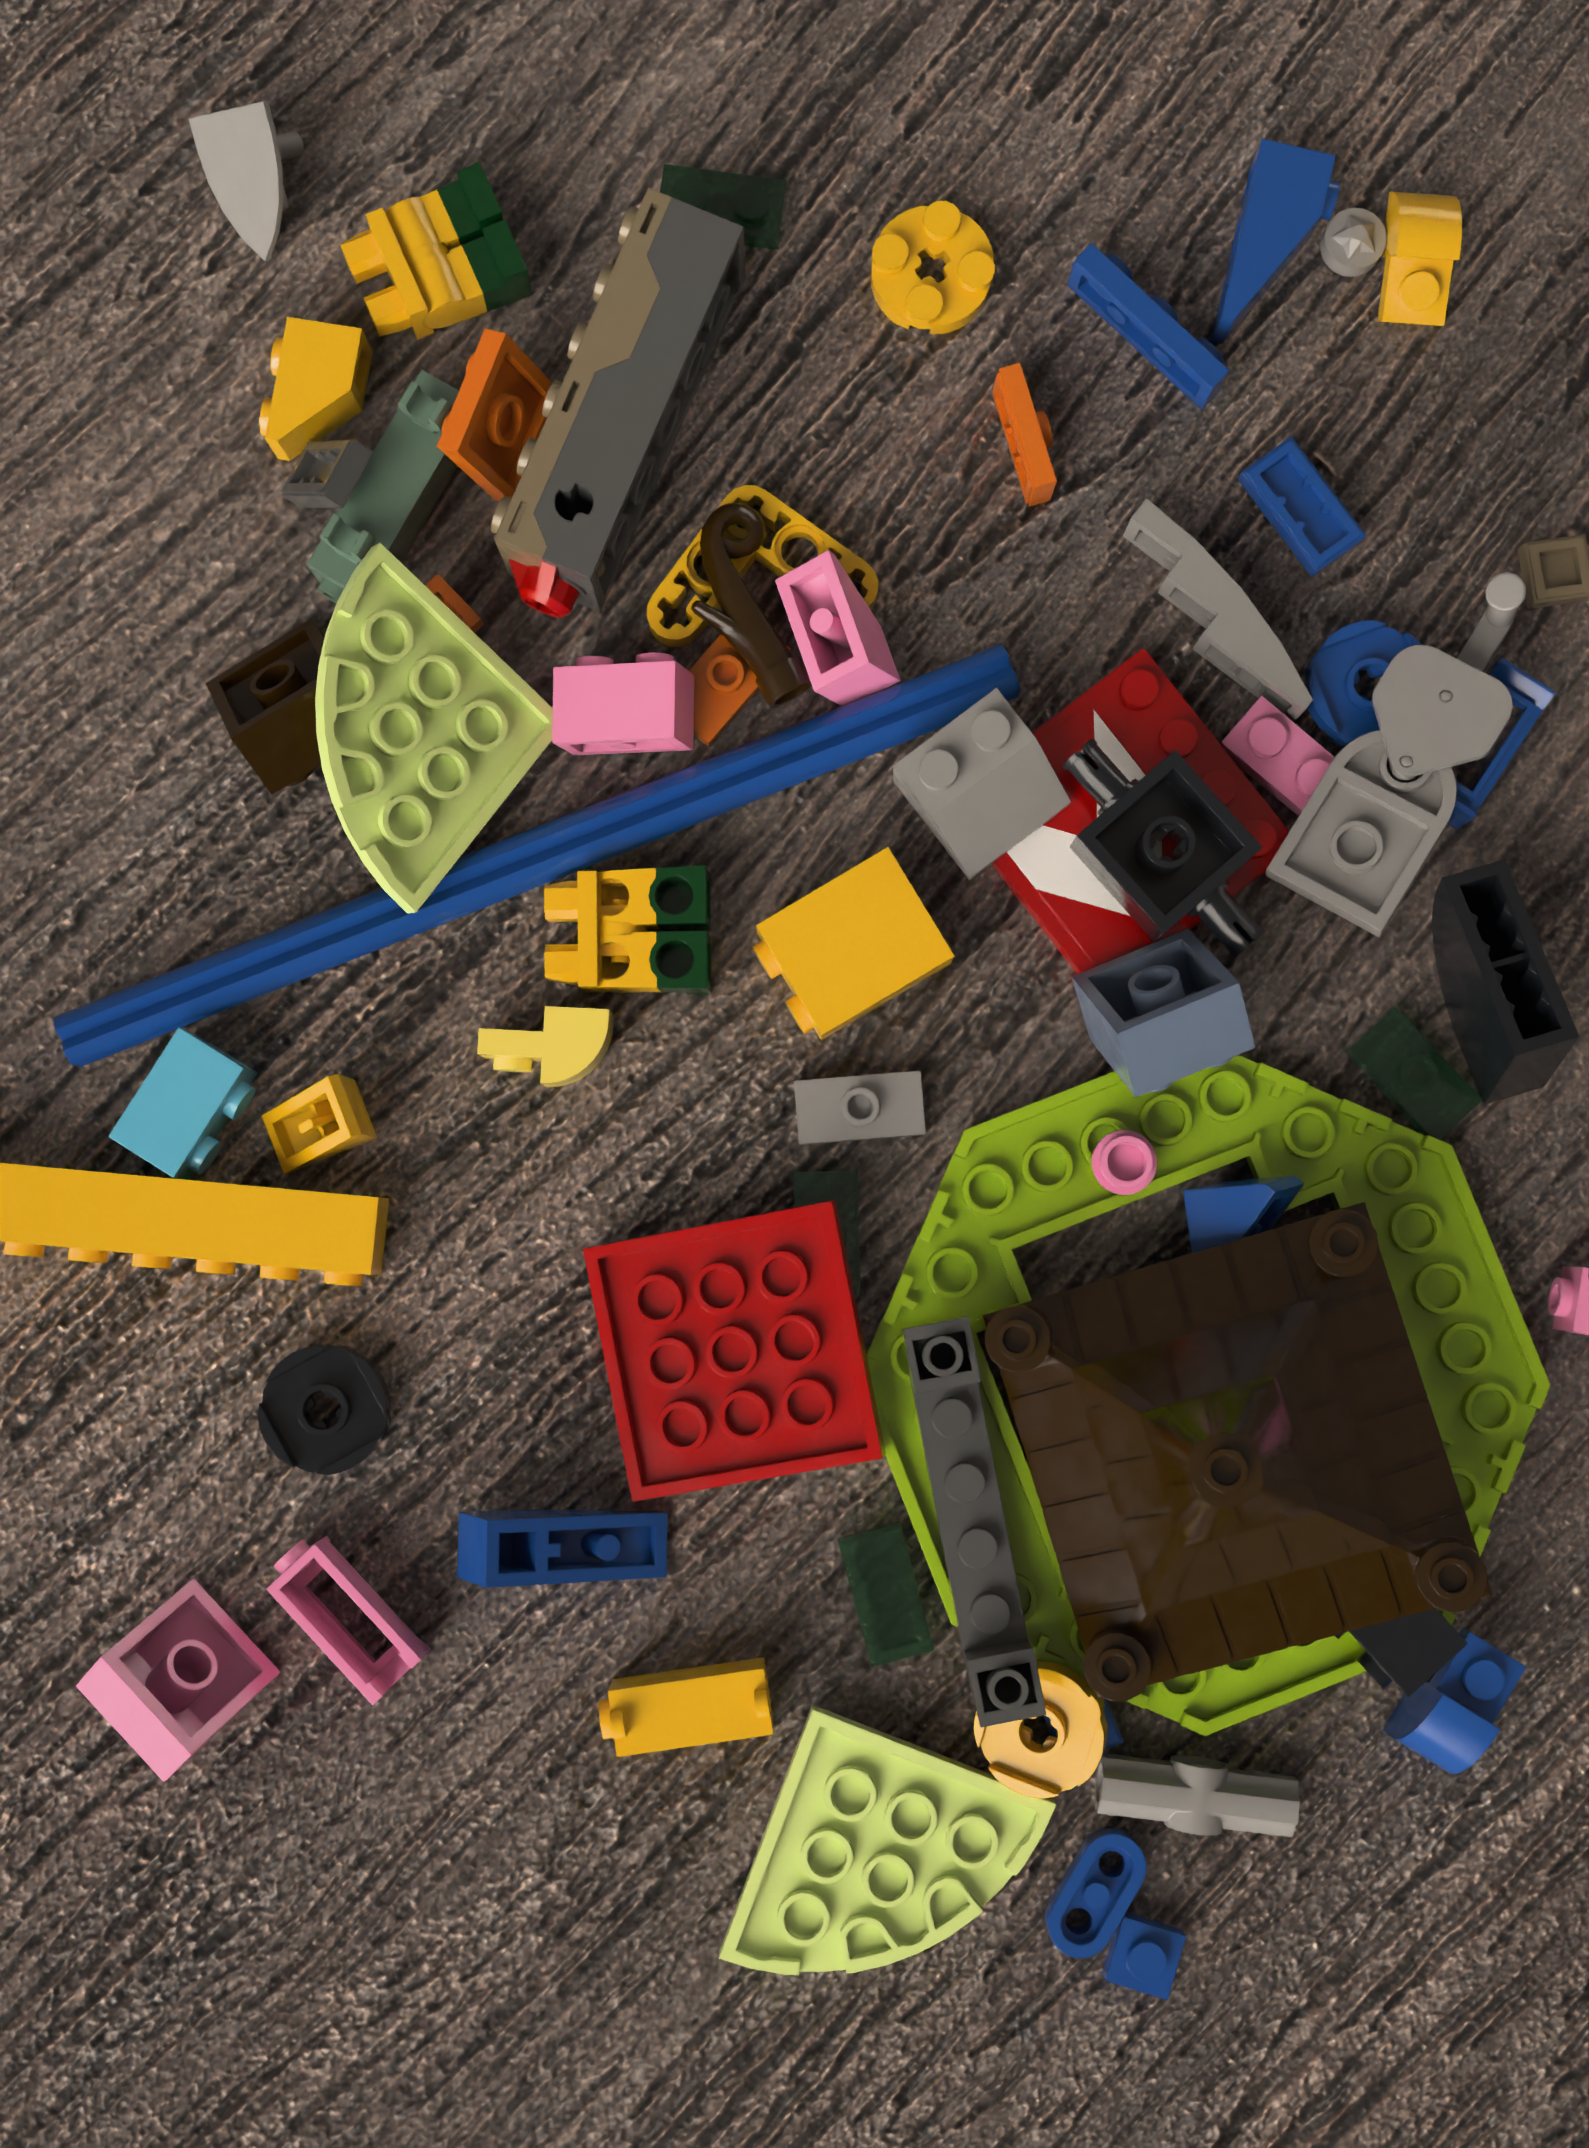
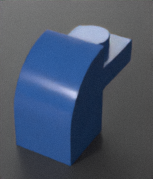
(1456, 1711)

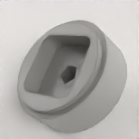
(1353, 242)

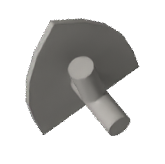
(245, 169)

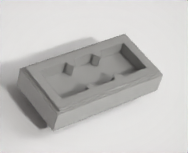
(859, 1107)

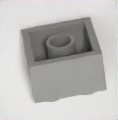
(981, 784)

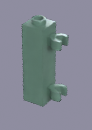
(393, 490)

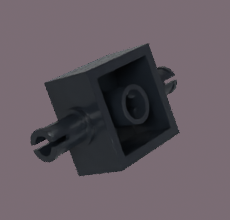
(1161, 805)

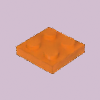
(495, 414)

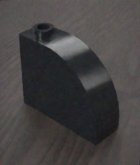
(1498, 984)

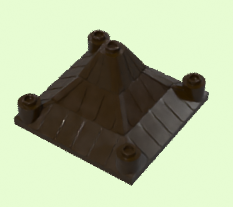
(1235, 1453)

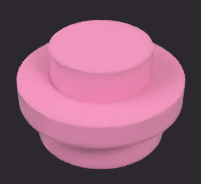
(1124, 1162)

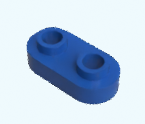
(1098, 1891)

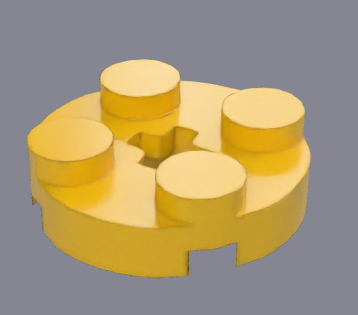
(936, 233)
(1060, 1761)

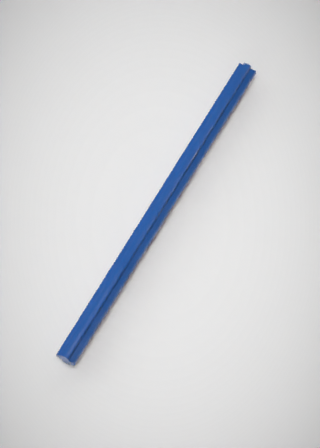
(535, 857)

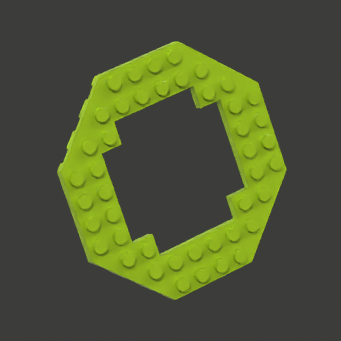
(1036, 1177)

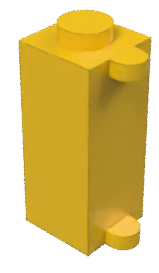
(687, 1707)

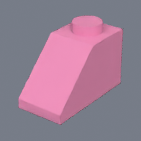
(836, 632)

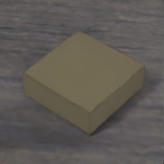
(1555, 571)

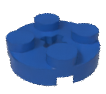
(1335, 671)

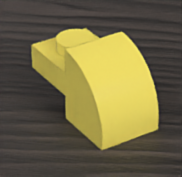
(568, 1047)

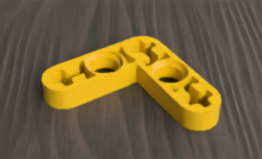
(772, 511)

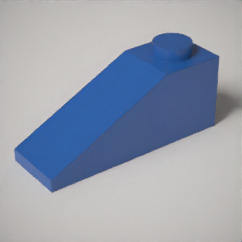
(1279, 211)
(560, 1546)

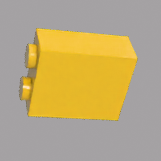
(851, 945)

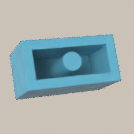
(185, 1106)

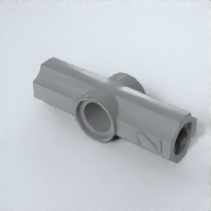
(1197, 1795)

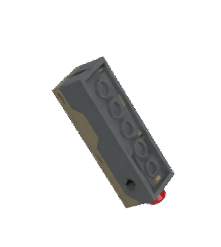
(619, 403)

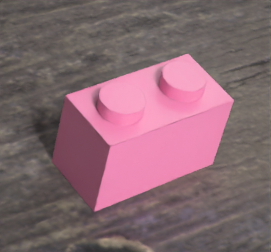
(623, 706)

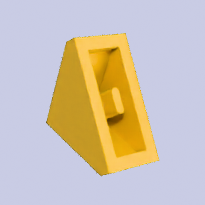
(319, 1123)

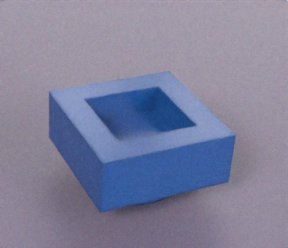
(1144, 1955)

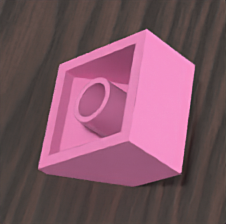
(177, 1679)

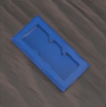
(1301, 507)

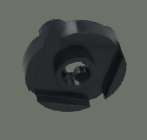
(289, 1397)

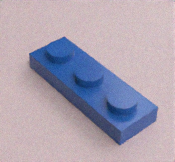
(1148, 325)

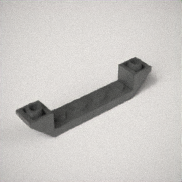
(972, 1522)

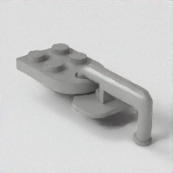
(1373, 829)

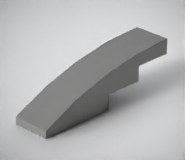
(1235, 632)

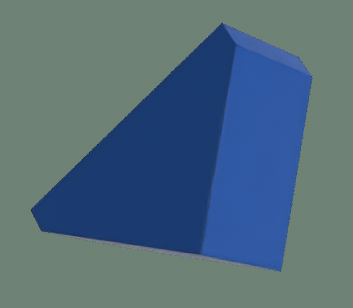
(1236, 1208)

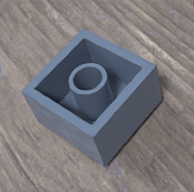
(1164, 1012)

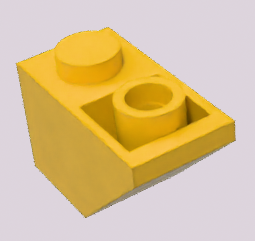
(317, 384)

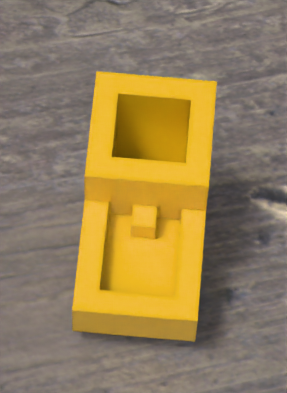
(1419, 257)

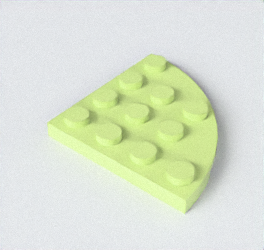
(417, 727)
(875, 1853)

